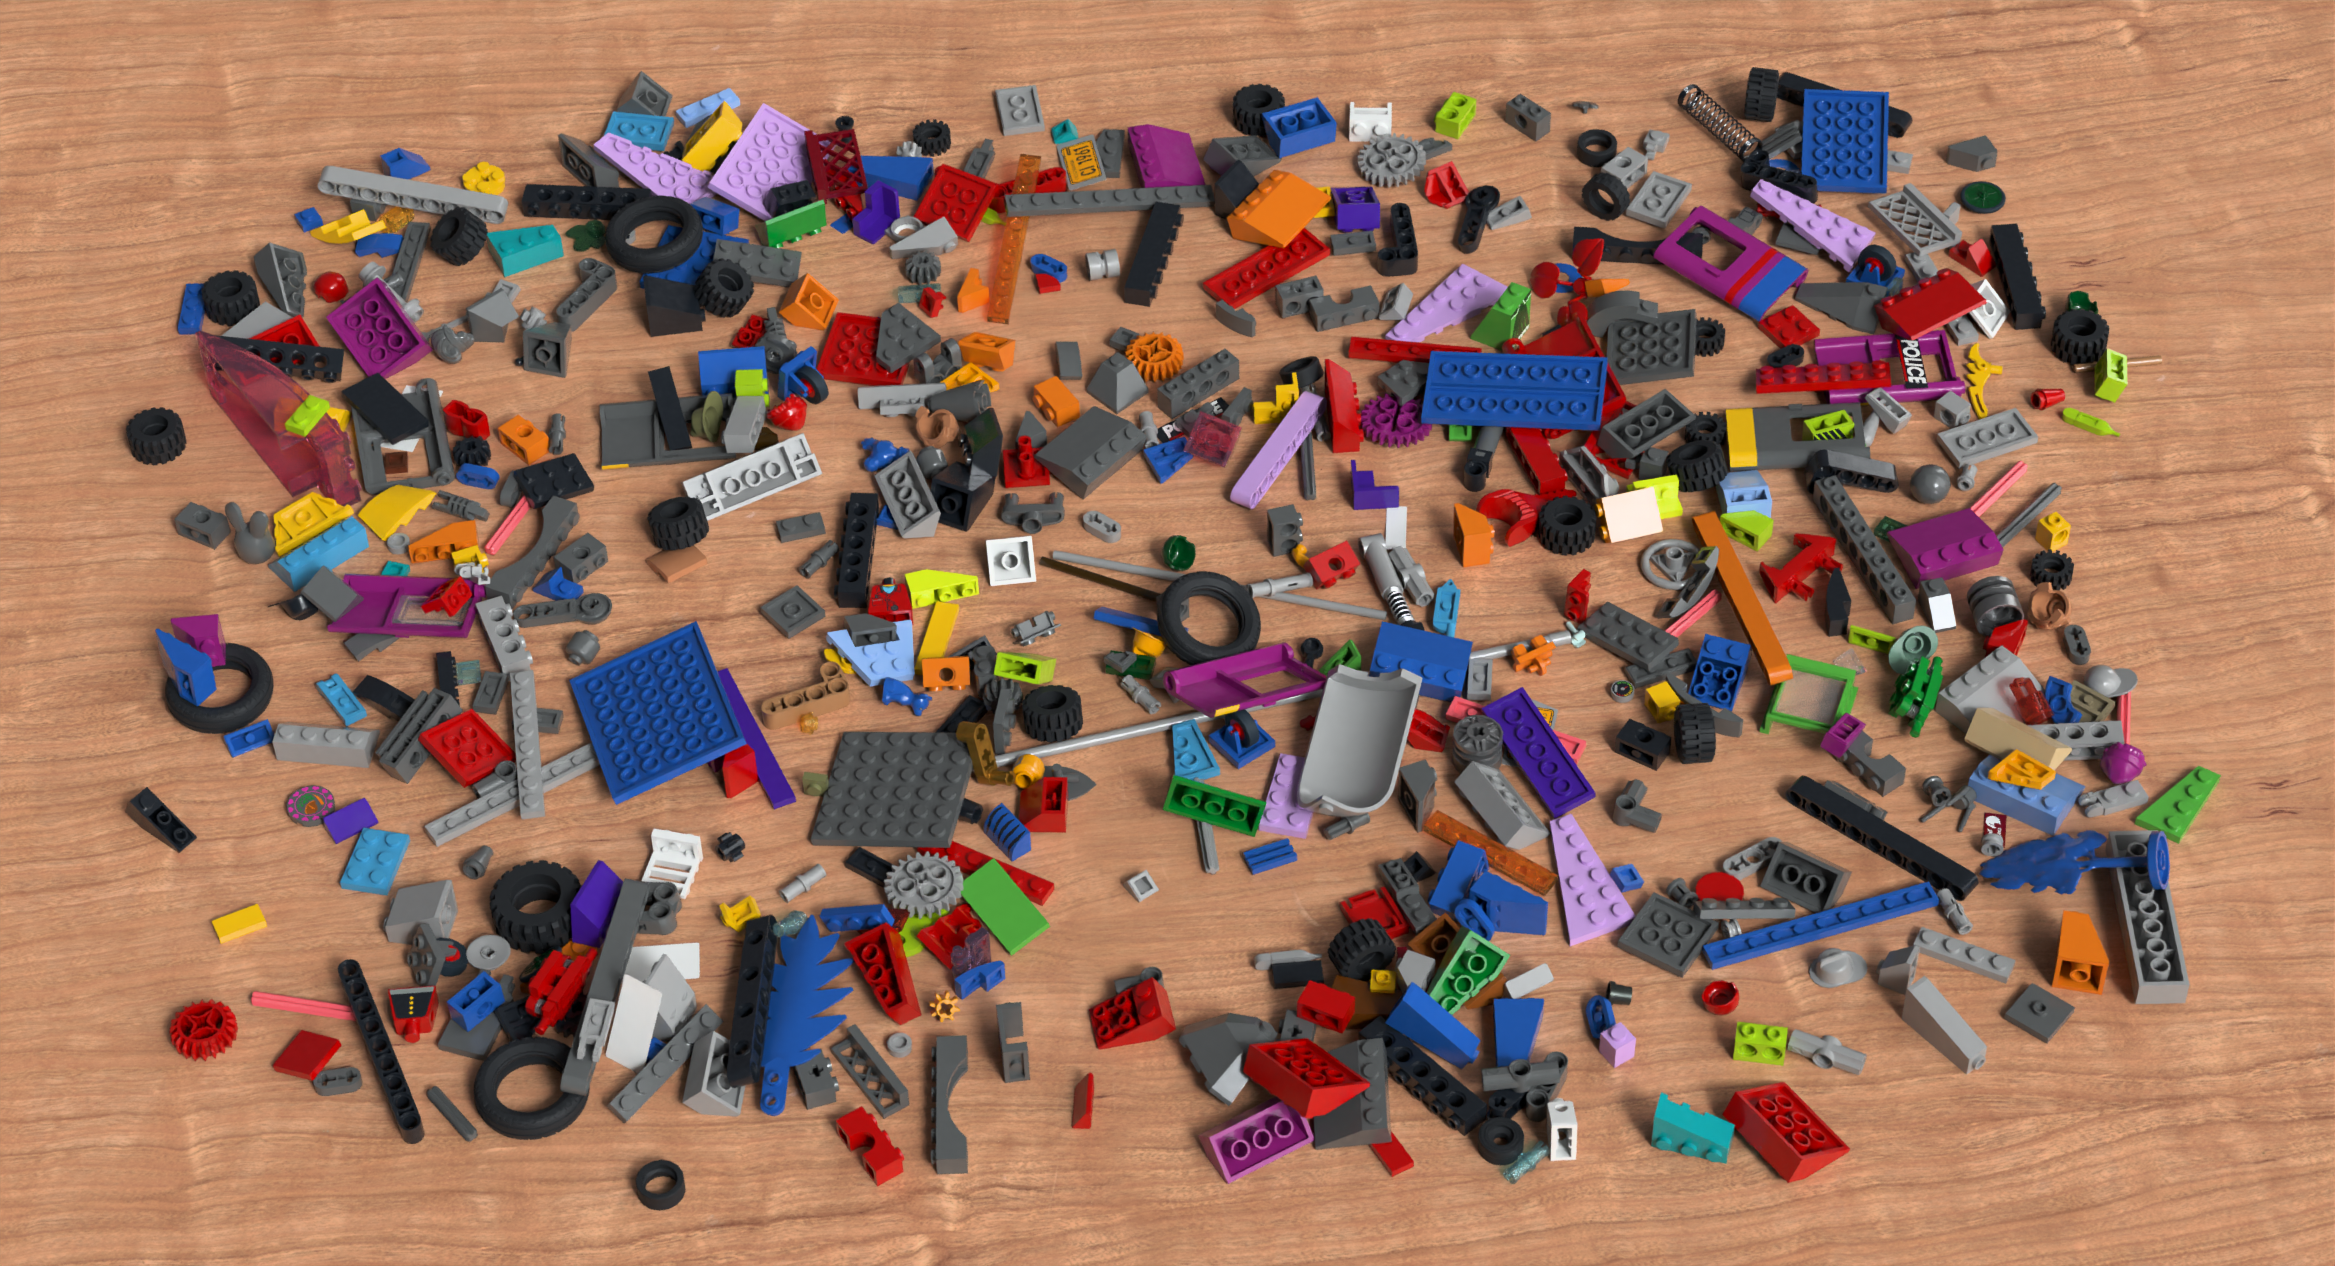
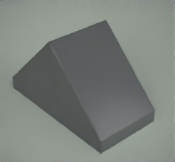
(1032, 427)

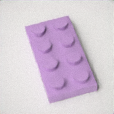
(1282, 809)

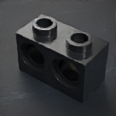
(789, 198)

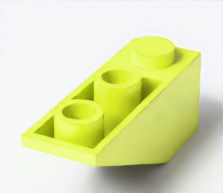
(930, 586)

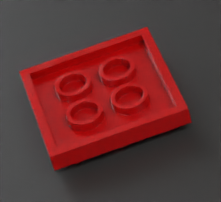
(957, 198)
(467, 747)

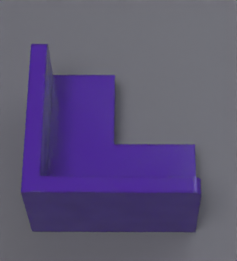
(879, 214)
(1368, 496)

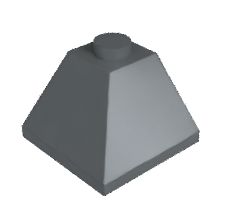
(645, 97)
(1117, 383)

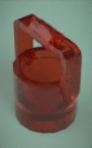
(2034, 707)

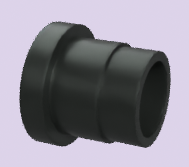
(1618, 993)

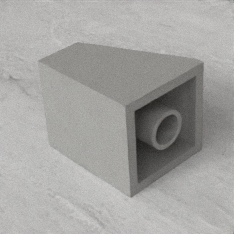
(421, 904)

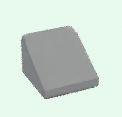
(1141, 886)

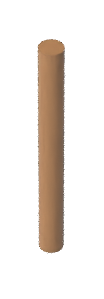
(2132, 362)

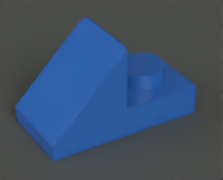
(556, 587)

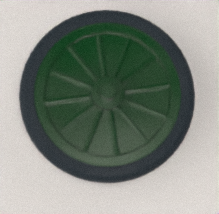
(1983, 197)
(533, 968)

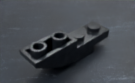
(383, 697)

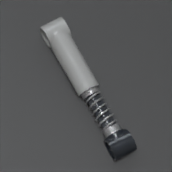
(1373, 550)

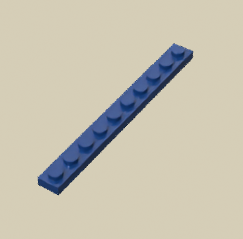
(1820, 925)

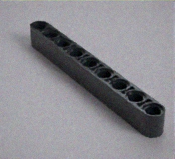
(1881, 837)
(361, 1001)

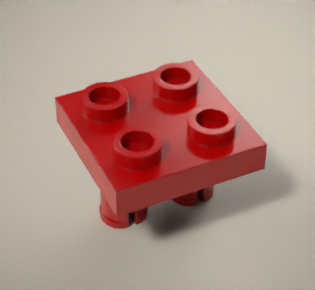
(1022, 467)

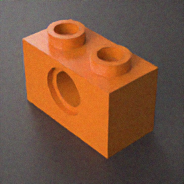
(523, 439)
(958, 664)

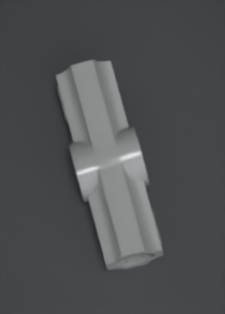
(1411, 576)
(1827, 1052)

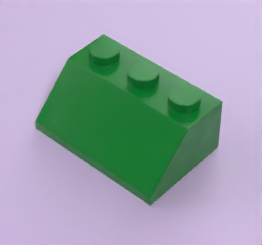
(792, 225)

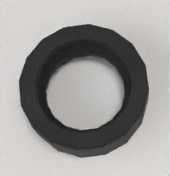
(1596, 137)
(1307, 370)
(664, 1200)

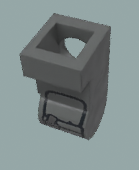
(1747, 220)

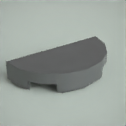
(1435, 147)

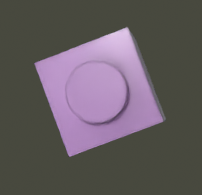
(1617, 1044)

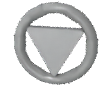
(1672, 564)

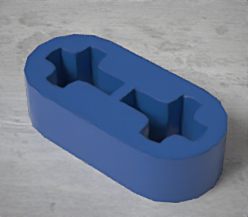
(1046, 265)
(477, 476)

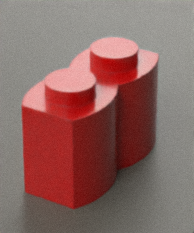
(465, 421)

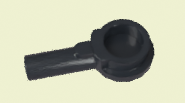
(1311, 650)

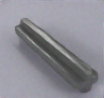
(452, 1114)

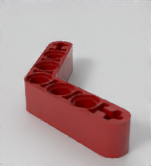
(1048, 181)

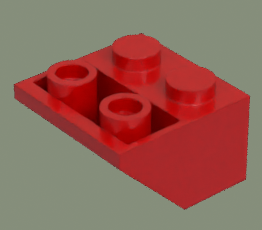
(1045, 805)

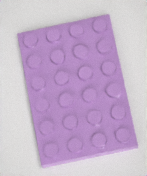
(763, 158)

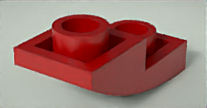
(751, 333)

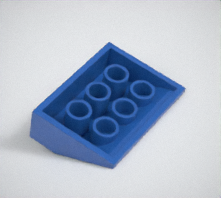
(1433, 656)

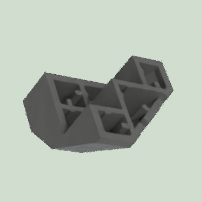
(1221, 1049)

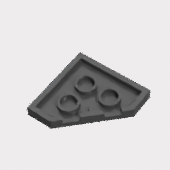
(902, 338)

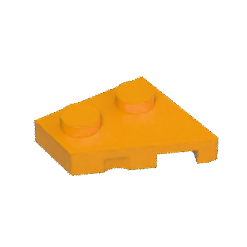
(2022, 771)

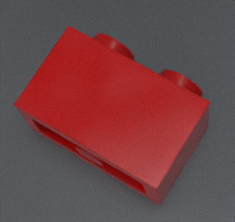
(1326, 1006)

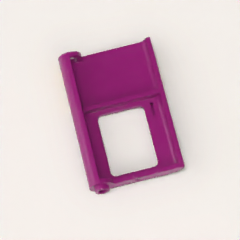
(1873, 348)

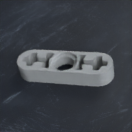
(1748, 868)

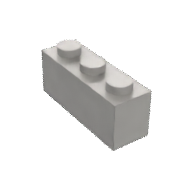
(744, 424)

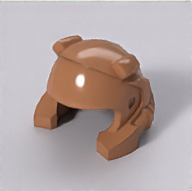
(937, 428)
(2049, 607)

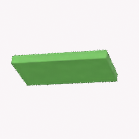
(1003, 907)

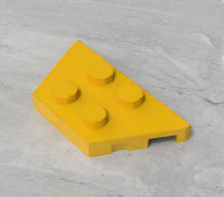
(305, 520)

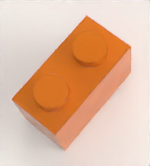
(1056, 401)

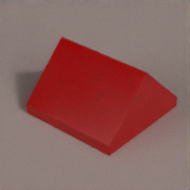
(739, 770)

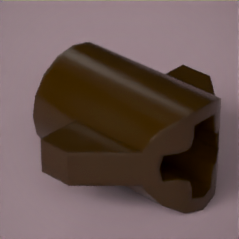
(766, 439)

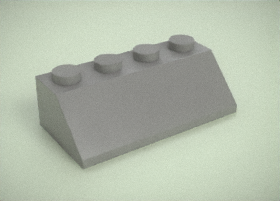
(325, 744)
(1500, 806)

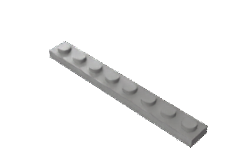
(527, 745)
(507, 797)

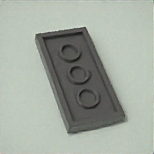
(762, 263)
(1628, 636)

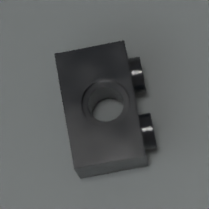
(1643, 744)

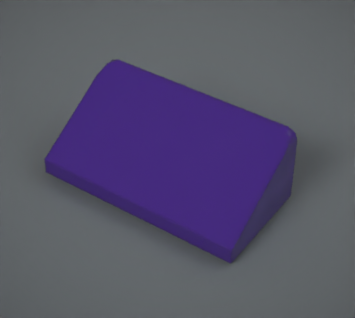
(349, 820)

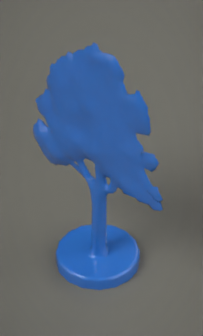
(2056, 863)

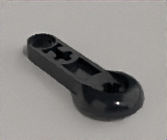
(1479, 204)

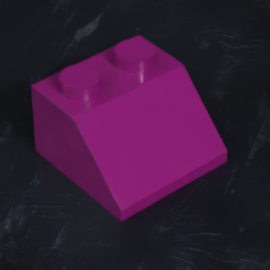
(203, 634)

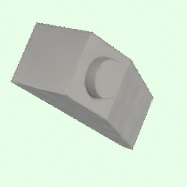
(935, 238)

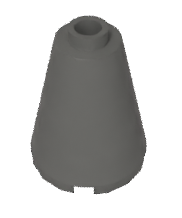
(963, 401)

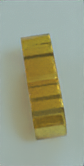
(396, 219)

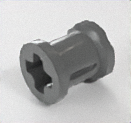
(1937, 787)
(1681, 893)

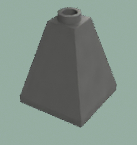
(547, 349)

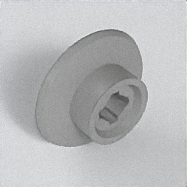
(486, 945)

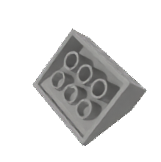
(1984, 687)

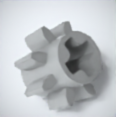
(909, 149)
(532, 318)

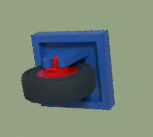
(1876, 266)
(802, 378)
(1241, 739)

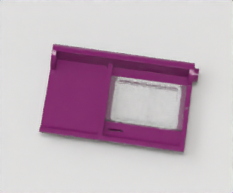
(394, 608)

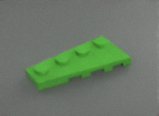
(2180, 805)

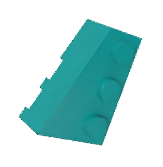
(524, 248)
(1691, 1133)

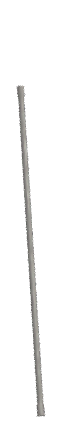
(1558, 638)

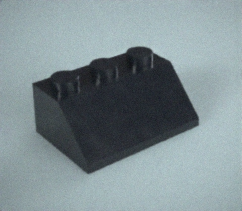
(982, 444)

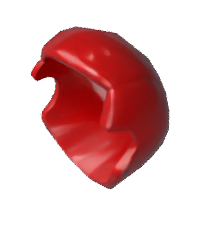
(330, 286)
(1720, 997)

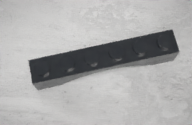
(1632, 251)

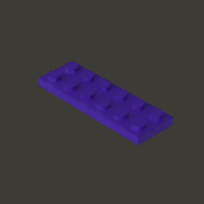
(1539, 753)

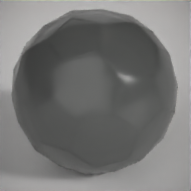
(1930, 484)

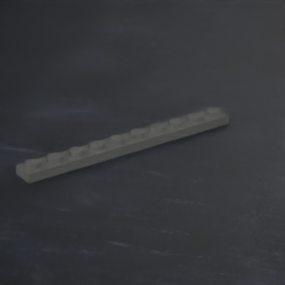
(1107, 200)

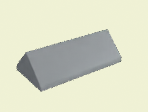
(909, 497)

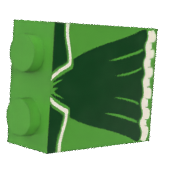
(1506, 319)

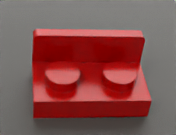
(448, 596)
(1578, 597)

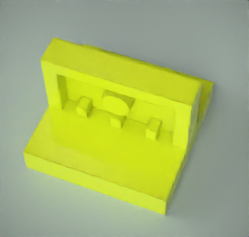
(1666, 494)

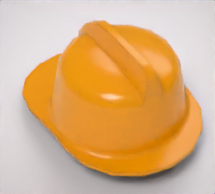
(1147, 644)

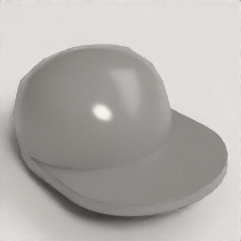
(2110, 681)

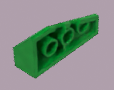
(1465, 969)

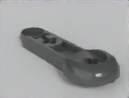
(566, 611)

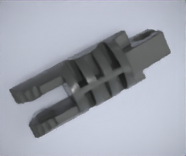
(774, 324)
(461, 507)

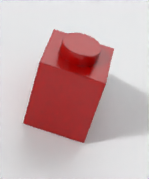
(2009, 636)

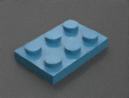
(641, 129)
(375, 861)

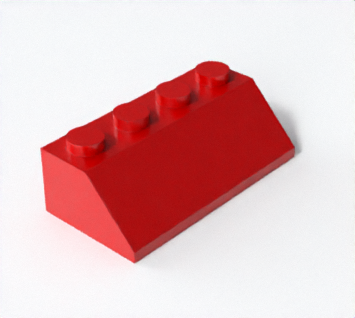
(1342, 409)

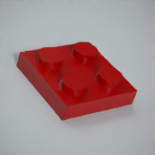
(1788, 327)

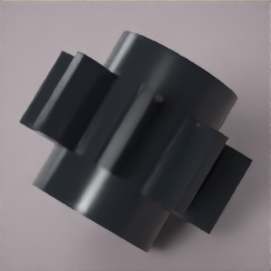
(730, 847)

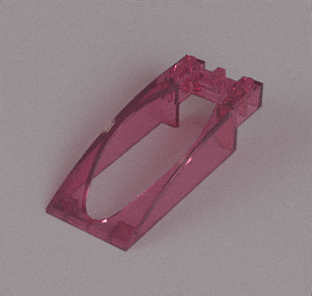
(260, 411)

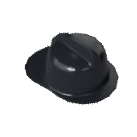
(298, 607)

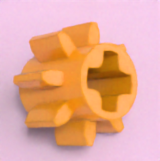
(949, 1002)

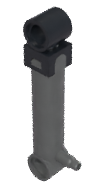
(1480, 458)

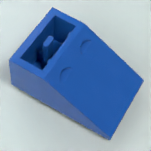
(187, 668)
(1720, 671)
(1509, 905)

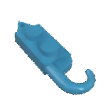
(1446, 608)

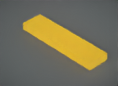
(938, 633)

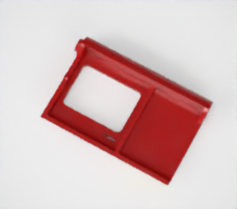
(1571, 340)

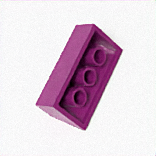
(1255, 1139)

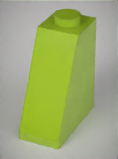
(1025, 667)

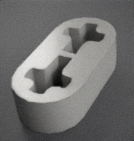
(1102, 526)

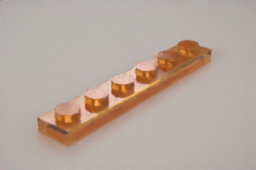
(1498, 856)

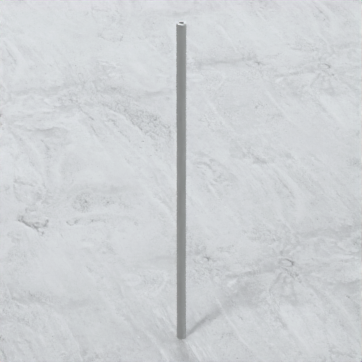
(1172, 576)

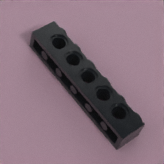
(578, 201)
(289, 352)
(857, 550)
(1427, 1079)

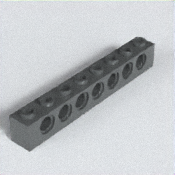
(1864, 550)

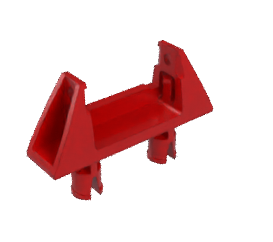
(1813, 556)

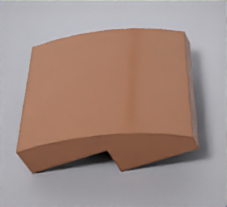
(676, 563)

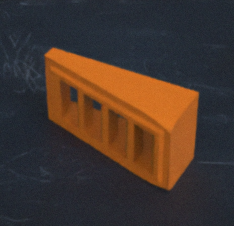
(1600, 287)

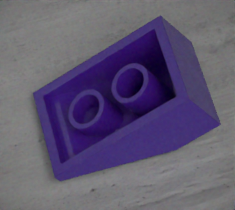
(1356, 208)

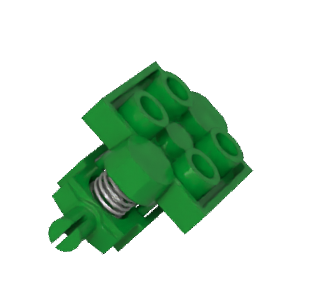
(1917, 684)

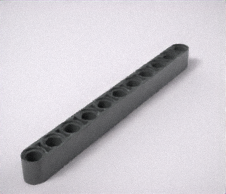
(607, 976)

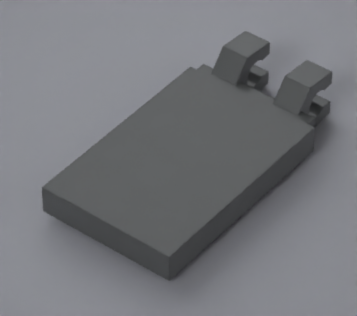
(480, 1039)

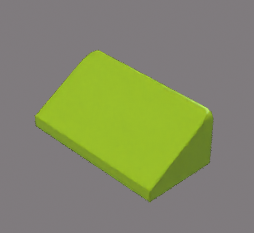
(1870, 639)

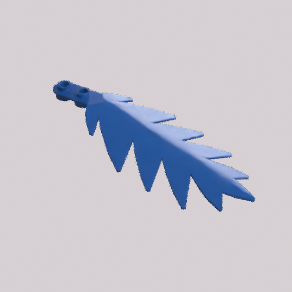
(790, 1009)

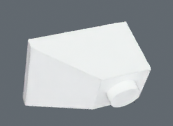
(1991, 315)

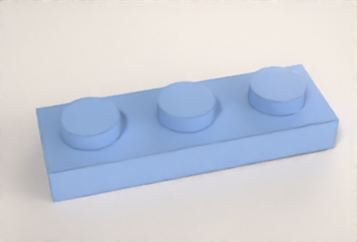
(695, 112)

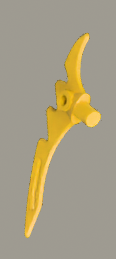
(1982, 371)

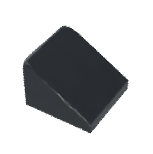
(1419, 867)

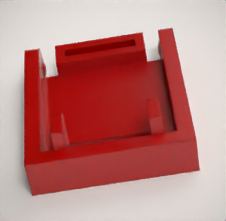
(1381, 909)

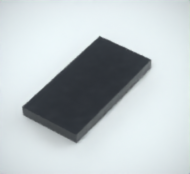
(385, 408)

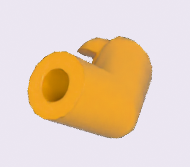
(1299, 555)

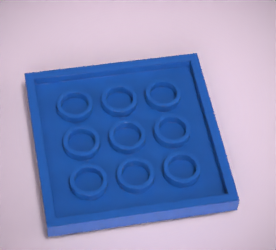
(693, 267)

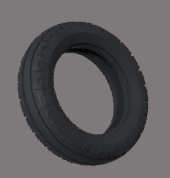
(658, 258)
(1217, 587)
(237, 714)
(525, 1124)

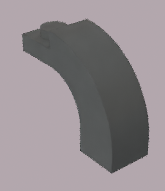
(1619, 306)

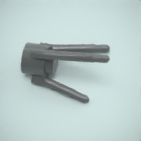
(1961, 800)

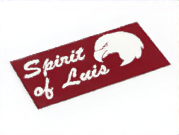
(1995, 824)

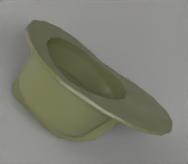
(707, 419)

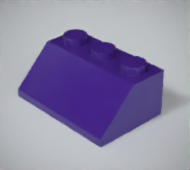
(595, 906)

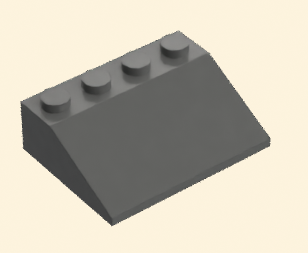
(1091, 450)
(1366, 1115)

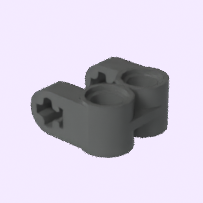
(943, 365)
(662, 914)

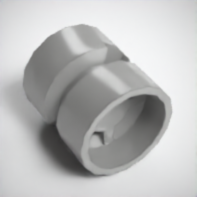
(1102, 264)

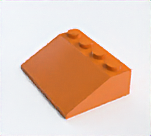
(1276, 210)

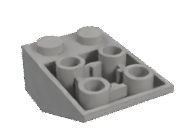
(677, 999)

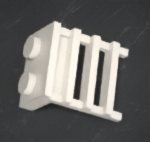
(1369, 123)
(676, 852)

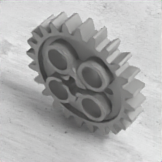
(1391, 160)
(924, 884)

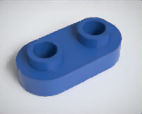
(1473, 917)
(1599, 1015)

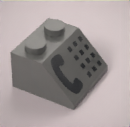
(1417, 792)

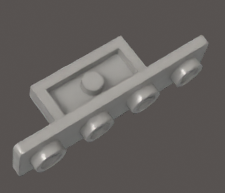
(898, 398)

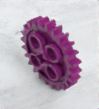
(1381, 416)

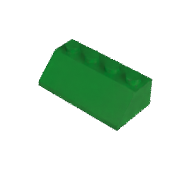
(1214, 805)

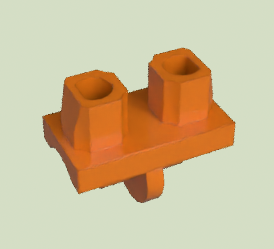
(1536, 659)

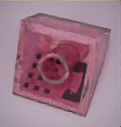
(1213, 439)

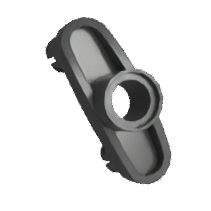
(1033, 516)

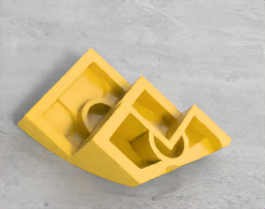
(347, 229)
(393, 508)

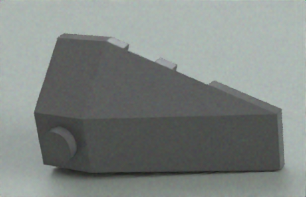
(1845, 301)

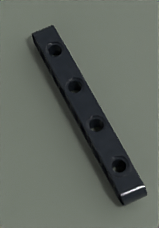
(752, 1002)

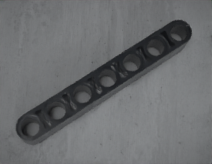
(1792, 88)

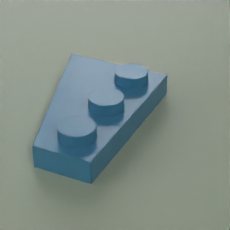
(1192, 752)

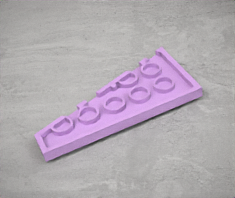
(656, 172)
(1816, 224)
(1451, 303)
(1587, 890)

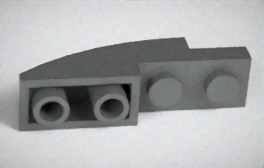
(1406, 895)

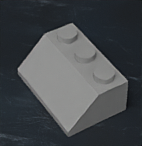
(707, 1080)

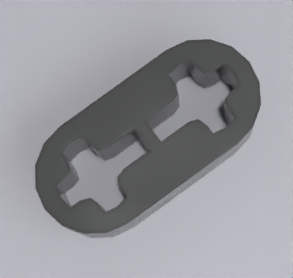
(510, 492)
(2072, 645)
(338, 1081)

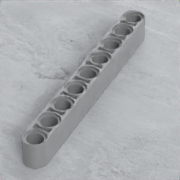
(410, 193)

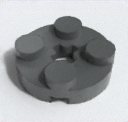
(785, 348)

